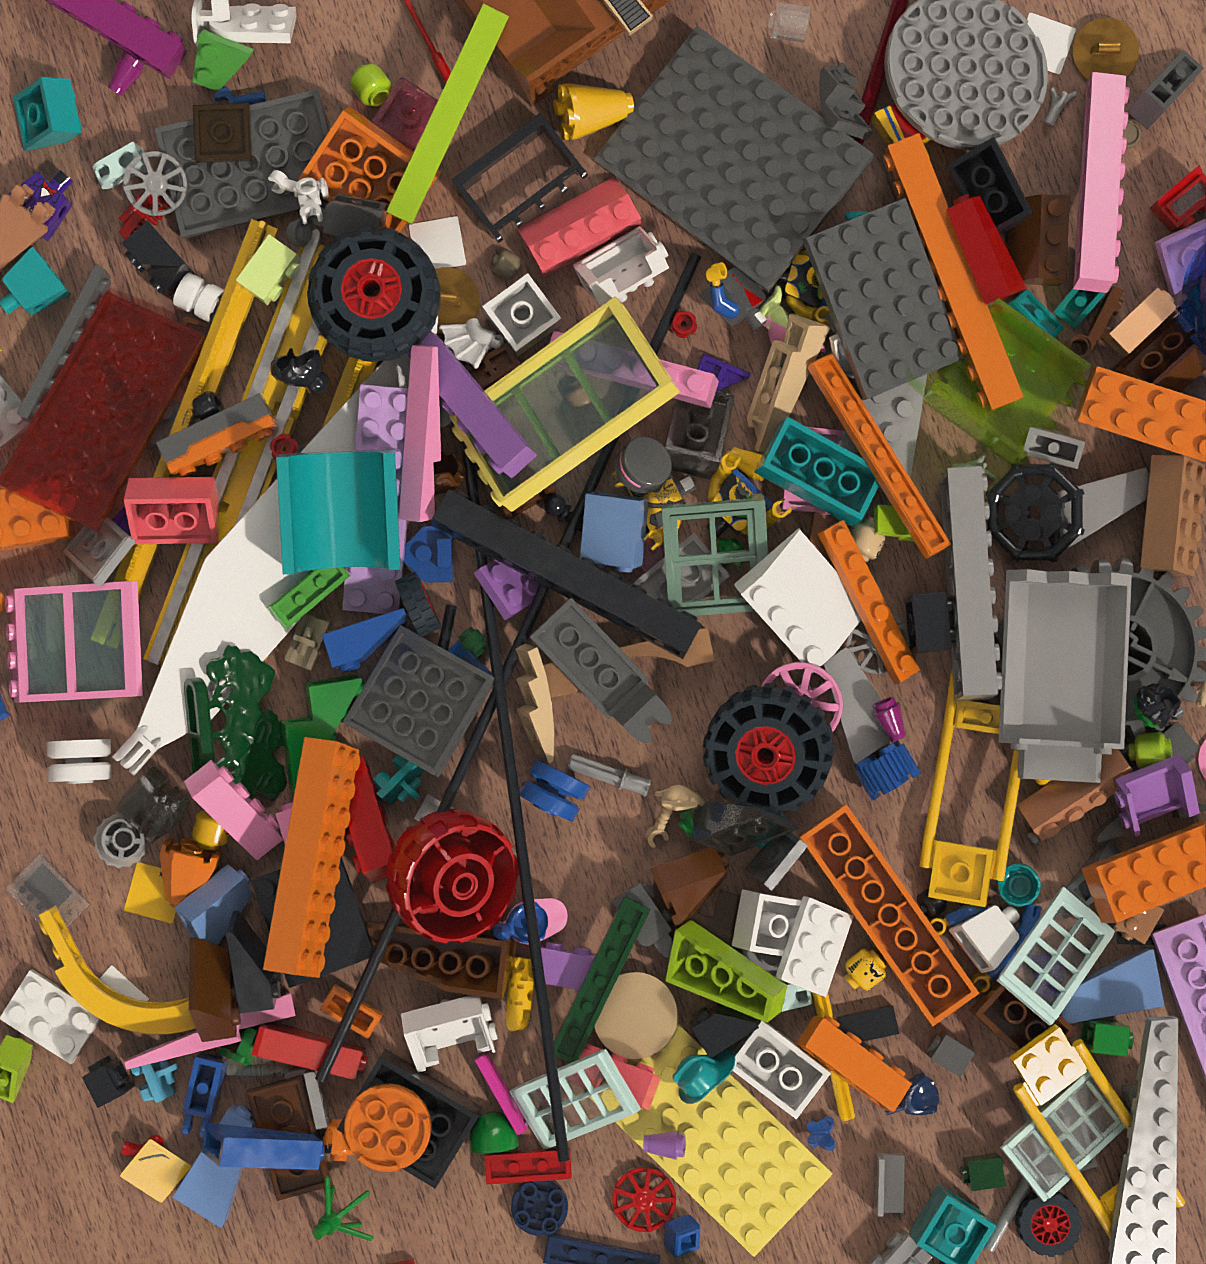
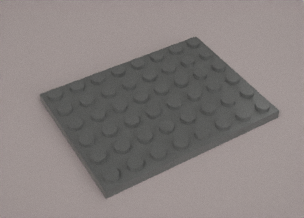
(733, 158)

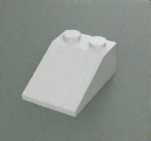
(764, 922)

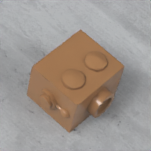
(1139, 926)

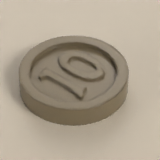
(1132, 134)

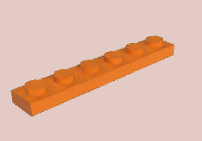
(868, 601)

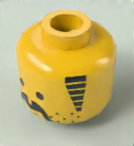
(865, 969)

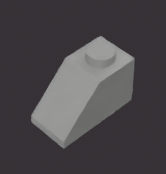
(1054, 446)

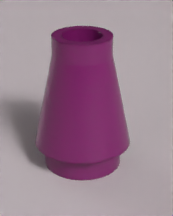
(125, 73)
(890, 718)

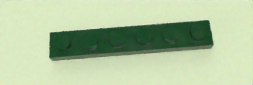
(600, 979)

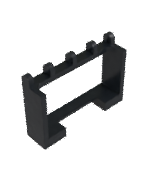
(525, 135)

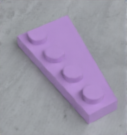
(1177, 251)

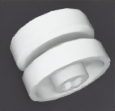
(79, 761)

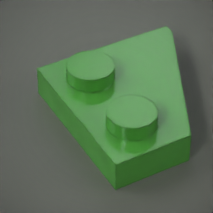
(217, 60)

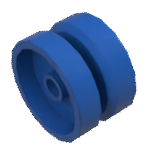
(554, 790)

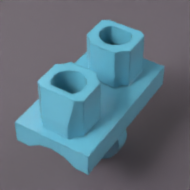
(158, 1078)

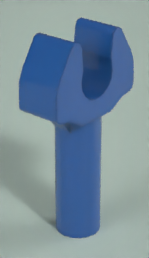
(252, 98)

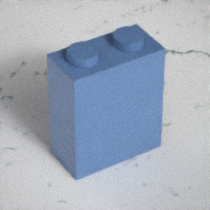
(614, 530)

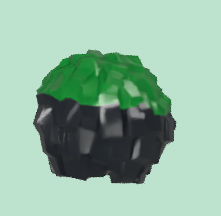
(1156, 705)

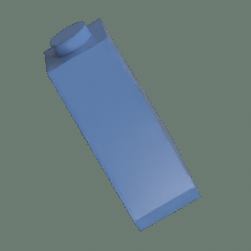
(210, 907)

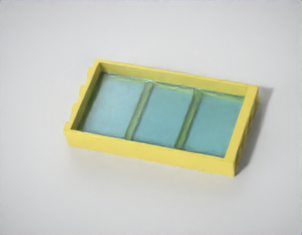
(574, 400)

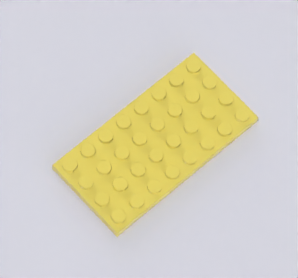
(736, 1153)

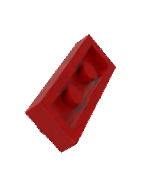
(526, 1166)

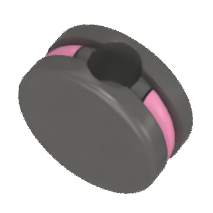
(643, 464)

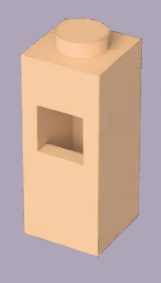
(1141, 322)

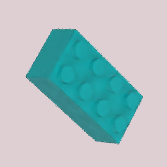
(818, 471)

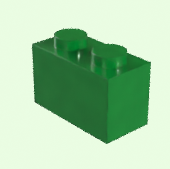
(1107, 1037)

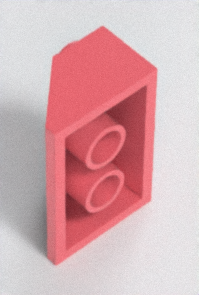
(172, 510)

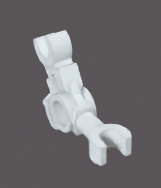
(305, 189)

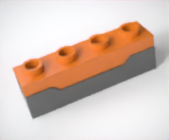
(217, 435)

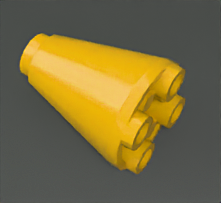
(589, 109)

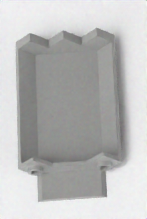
(1064, 671)

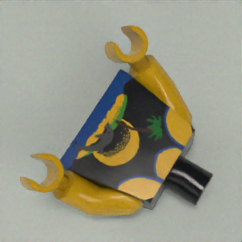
(803, 290)
(733, 486)

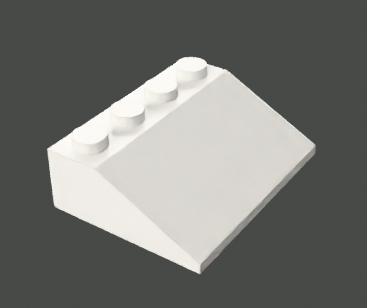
(801, 599)

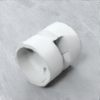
(195, 295)

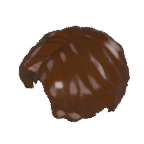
(448, 473)

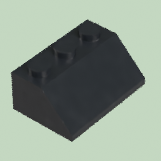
(988, 175)

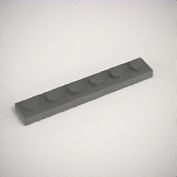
(83, 309)

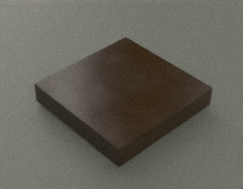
(222, 133)

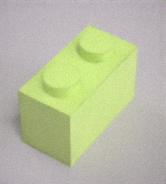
(269, 270)

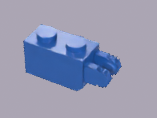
(203, 1090)

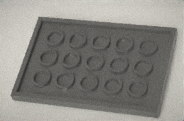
(233, 193)
(883, 298)

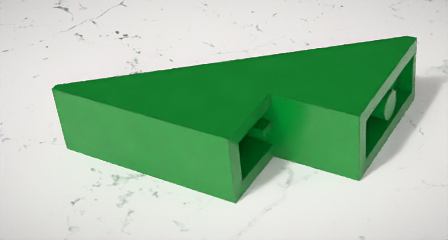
(326, 707)

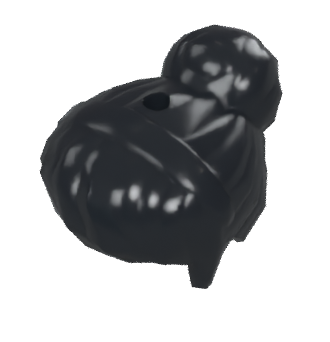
(301, 371)

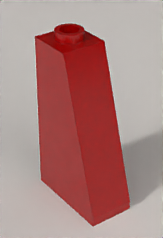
(984, 250)
(306, 1049)

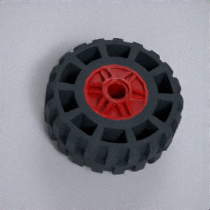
(775, 721)

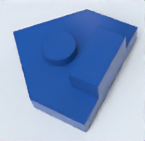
(430, 555)

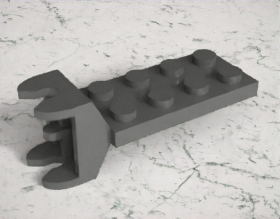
(600, 670)

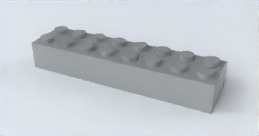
(969, 583)

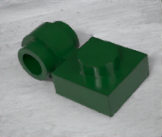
(473, 641)

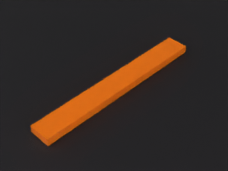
(879, 455)

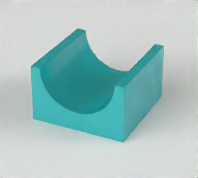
(338, 510)

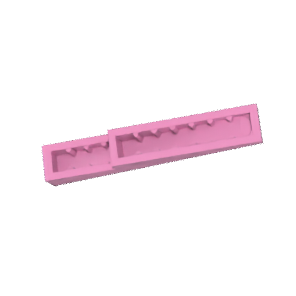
(422, 436)
(192, 1042)

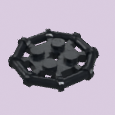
(1051, 512)

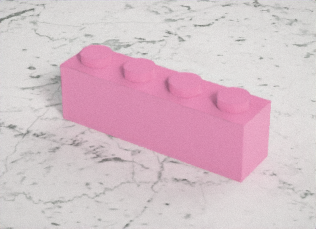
(233, 809)

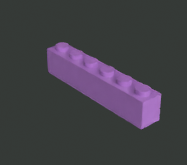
(478, 413)

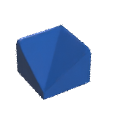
(682, 1235)

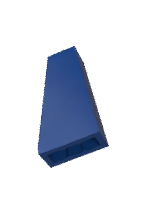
(261, 1148)

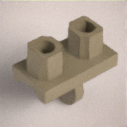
(307, 641)

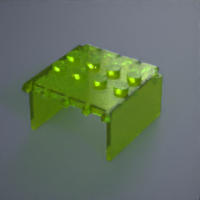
(1043, 372)

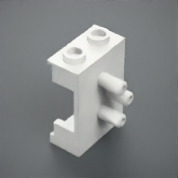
(622, 266)
(447, 1025)

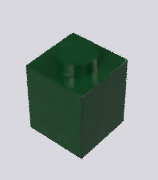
(983, 1172)

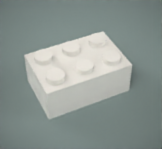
(779, 1068)

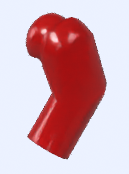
(132, 1149)

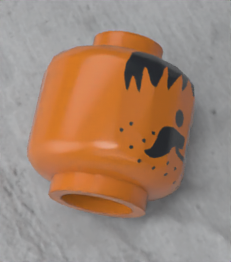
(335, 1142)

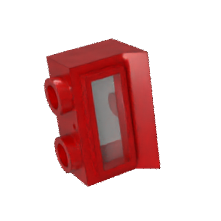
(1182, 201)

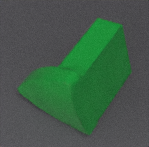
(244, 1051)

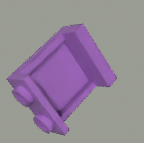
(1155, 792)

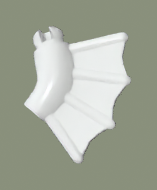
(470, 341)

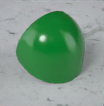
(492, 1134)

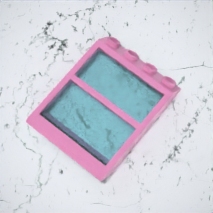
(74, 642)

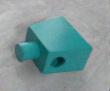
(32, 285)

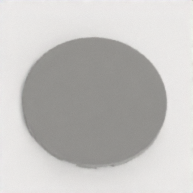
(965, 71)

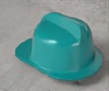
(700, 1074)

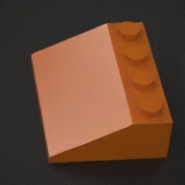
(361, 162)

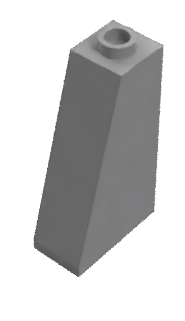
(1107, 500)
(857, 723)

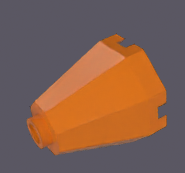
(185, 868)

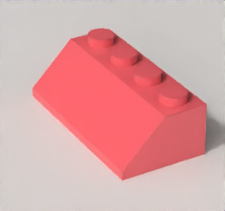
(579, 226)

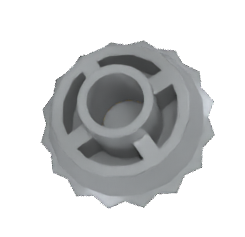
(114, 845)

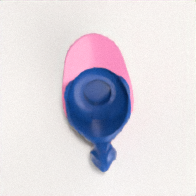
(550, 918)

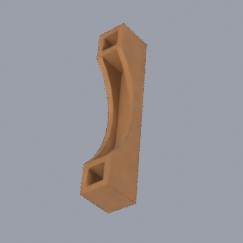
(699, 653)

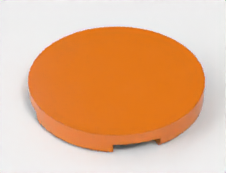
(387, 1127)

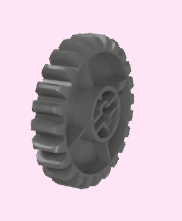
(1165, 637)

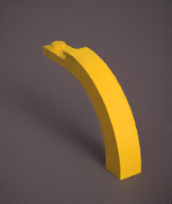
(100, 998)

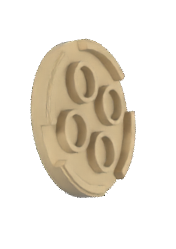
(638, 1016)

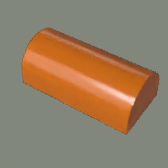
(365, 1019)

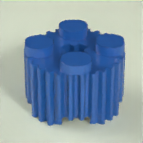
(886, 771)

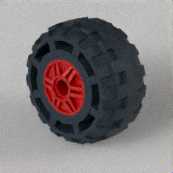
(382, 324)

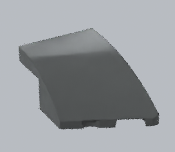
(841, 103)

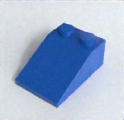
(359, 641)

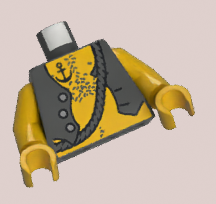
(666, 494)

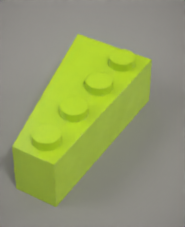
(722, 974)

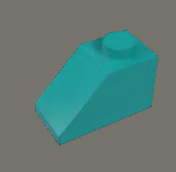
(1077, 306)

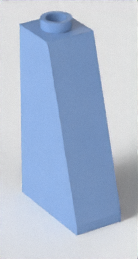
(1117, 989)
(212, 1188)

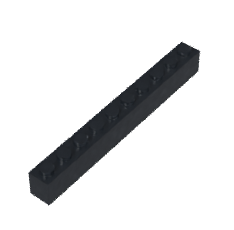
(565, 573)

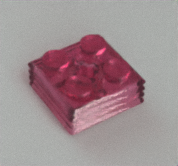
(404, 100)

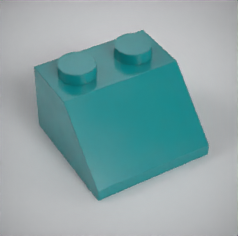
(47, 113)

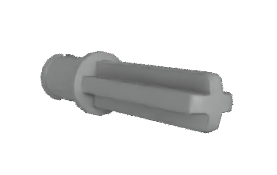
(609, 774)

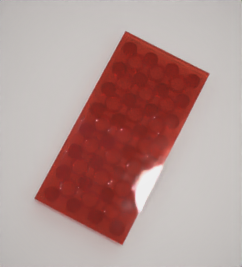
(101, 411)

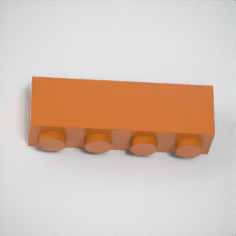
(853, 1063)

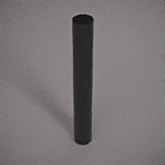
(447, 626)

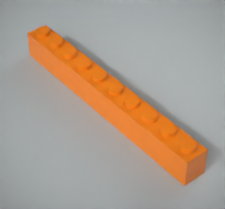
(966, 310)

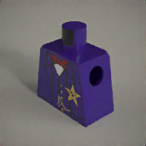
(51, 193)

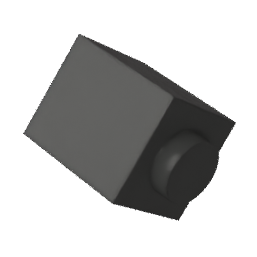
(949, 1053)

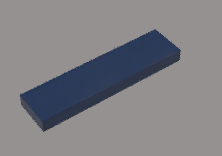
(571, 1250)

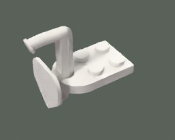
(244, 23)

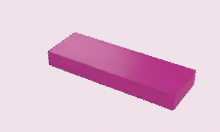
(501, 1092)

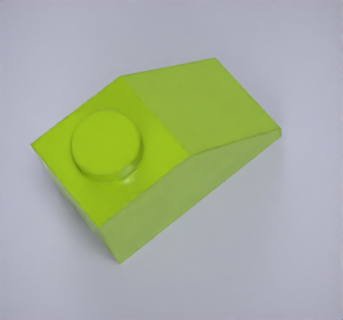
(14, 1062)

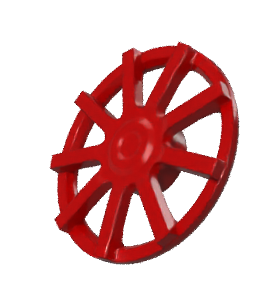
(644, 1199)

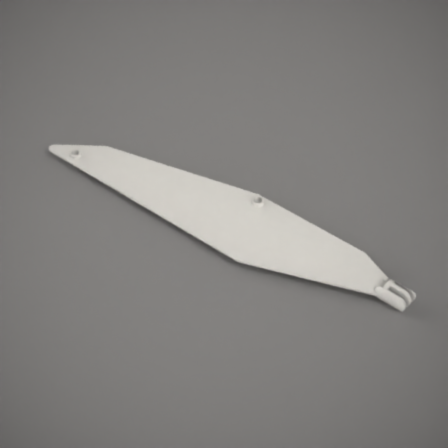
(234, 593)

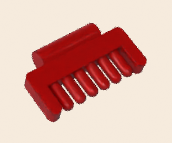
(133, 217)

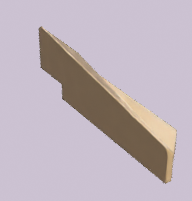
(784, 376)

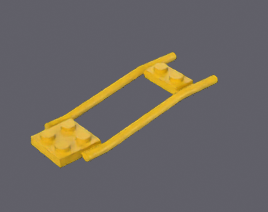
(961, 870)
(1046, 1069)

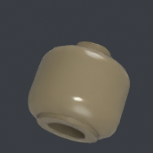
(505, 264)

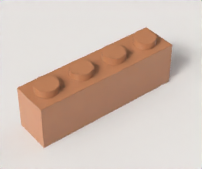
(1068, 801)

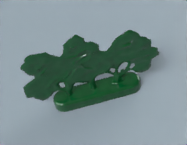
(248, 733)

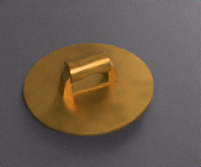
(1105, 47)
(458, 297)

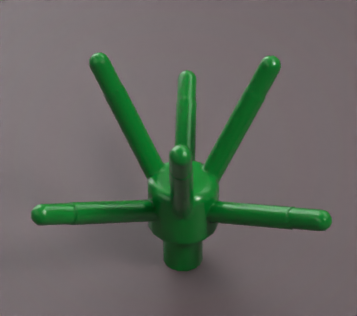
(332, 1221)

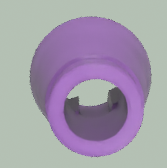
(665, 1144)

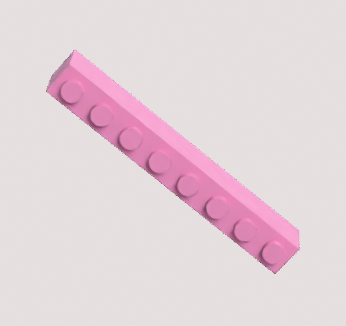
(1100, 183)

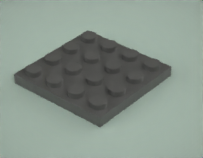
(419, 701)

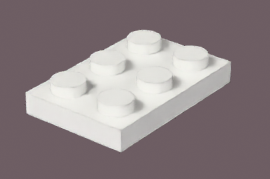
(814, 946)
(50, 1016)

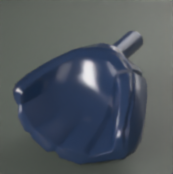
(920, 1098)

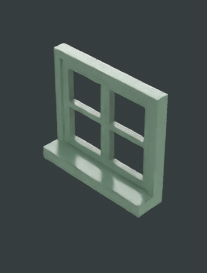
(757, 546)

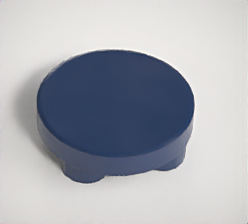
(539, 1207)

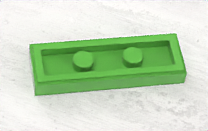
(306, 594)

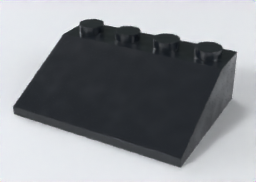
(348, 937)
(449, 1112)

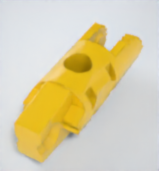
(519, 995)

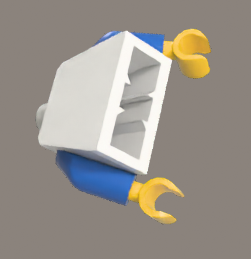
(984, 936)

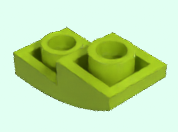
(889, 523)

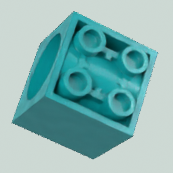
(951, 1228)

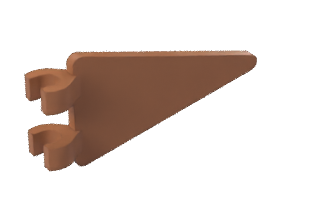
(18, 225)

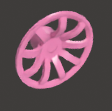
(804, 687)

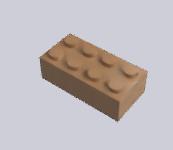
(1173, 515)

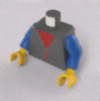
(734, 296)

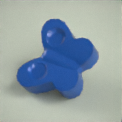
(820, 1133)

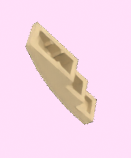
(538, 712)

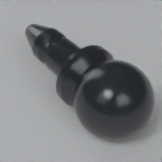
(556, 506)

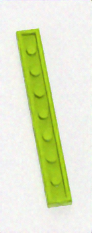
(447, 114)

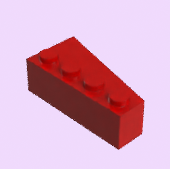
(368, 828)

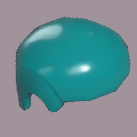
(1020, 885)

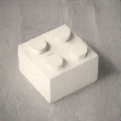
(522, 315)

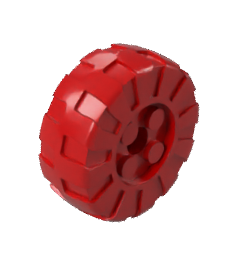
(452, 876)

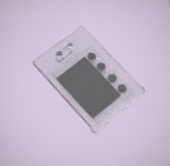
(43, 886)

